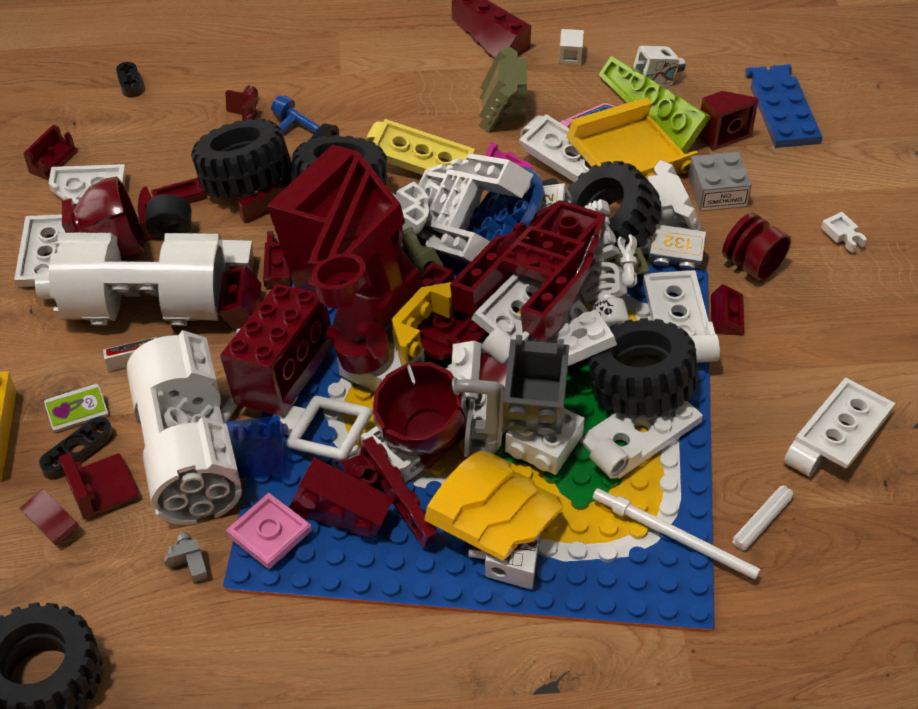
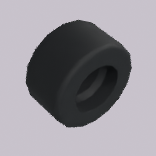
(167, 215)

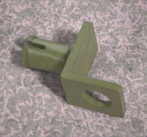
(417, 253)

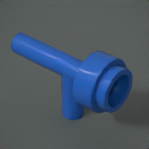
(284, 110)

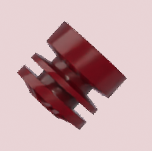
(756, 246)

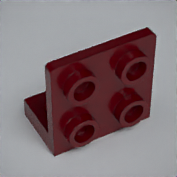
(99, 484)

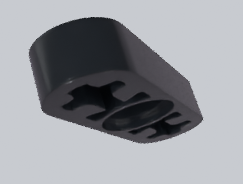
(78, 437)

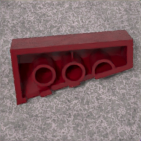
(491, 26)

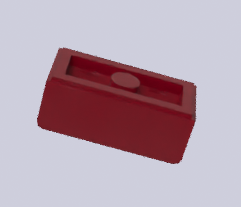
(727, 311)

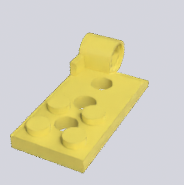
(437, 148)

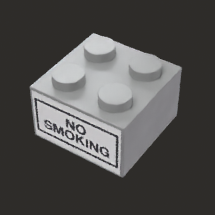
(719, 181)

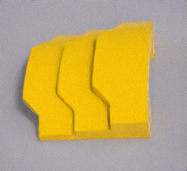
(492, 505)

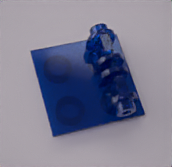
(258, 446)

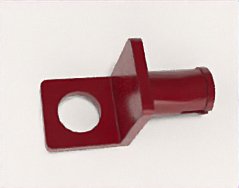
(242, 102)
(357, 468)

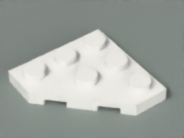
(74, 180)

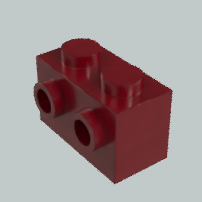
(238, 296)

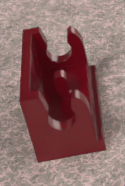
(49, 151)

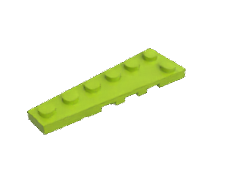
(672, 113)

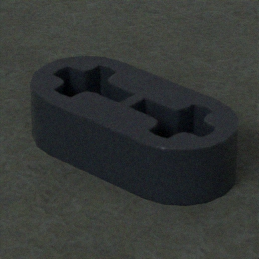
(126, 80)

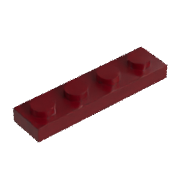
(393, 484)

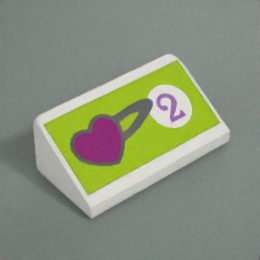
(75, 408)

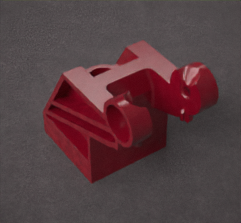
(344, 243)

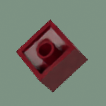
(730, 118)

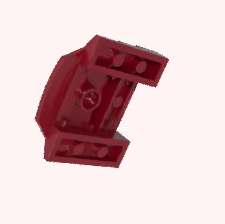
(440, 332)

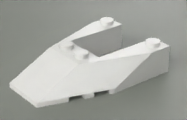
(455, 194)

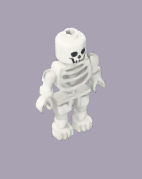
(596, 286)

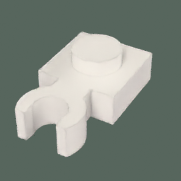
(843, 229)

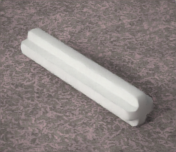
(762, 518)

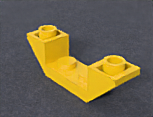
(404, 324)

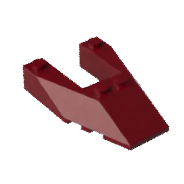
(551, 249)

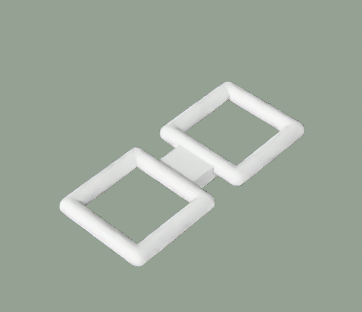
(300, 418)

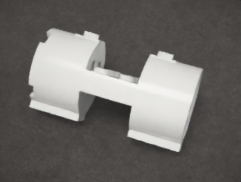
(90, 277)
(185, 439)

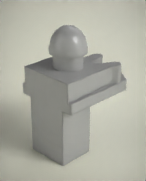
(187, 552)

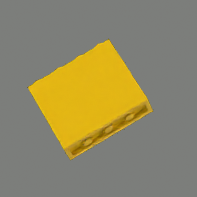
(627, 136)

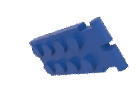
(783, 106)

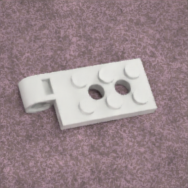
(31, 265)
(688, 303)
(499, 318)
(594, 333)

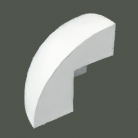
(414, 206)

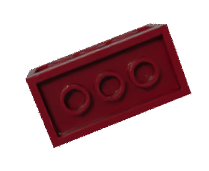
(277, 350)

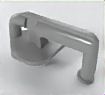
(488, 429)

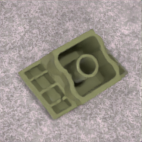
(504, 90)

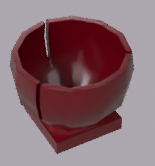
(106, 209)
(420, 416)

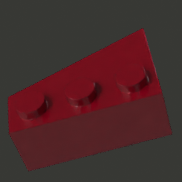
(340, 500)

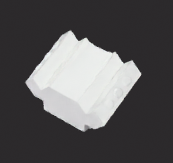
(675, 202)

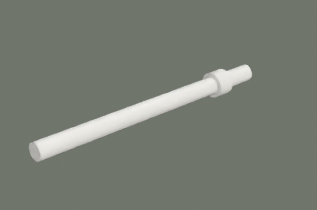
(623, 507)

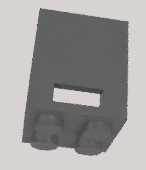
(535, 386)

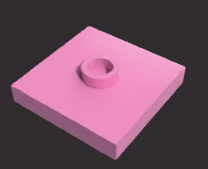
(268, 530)

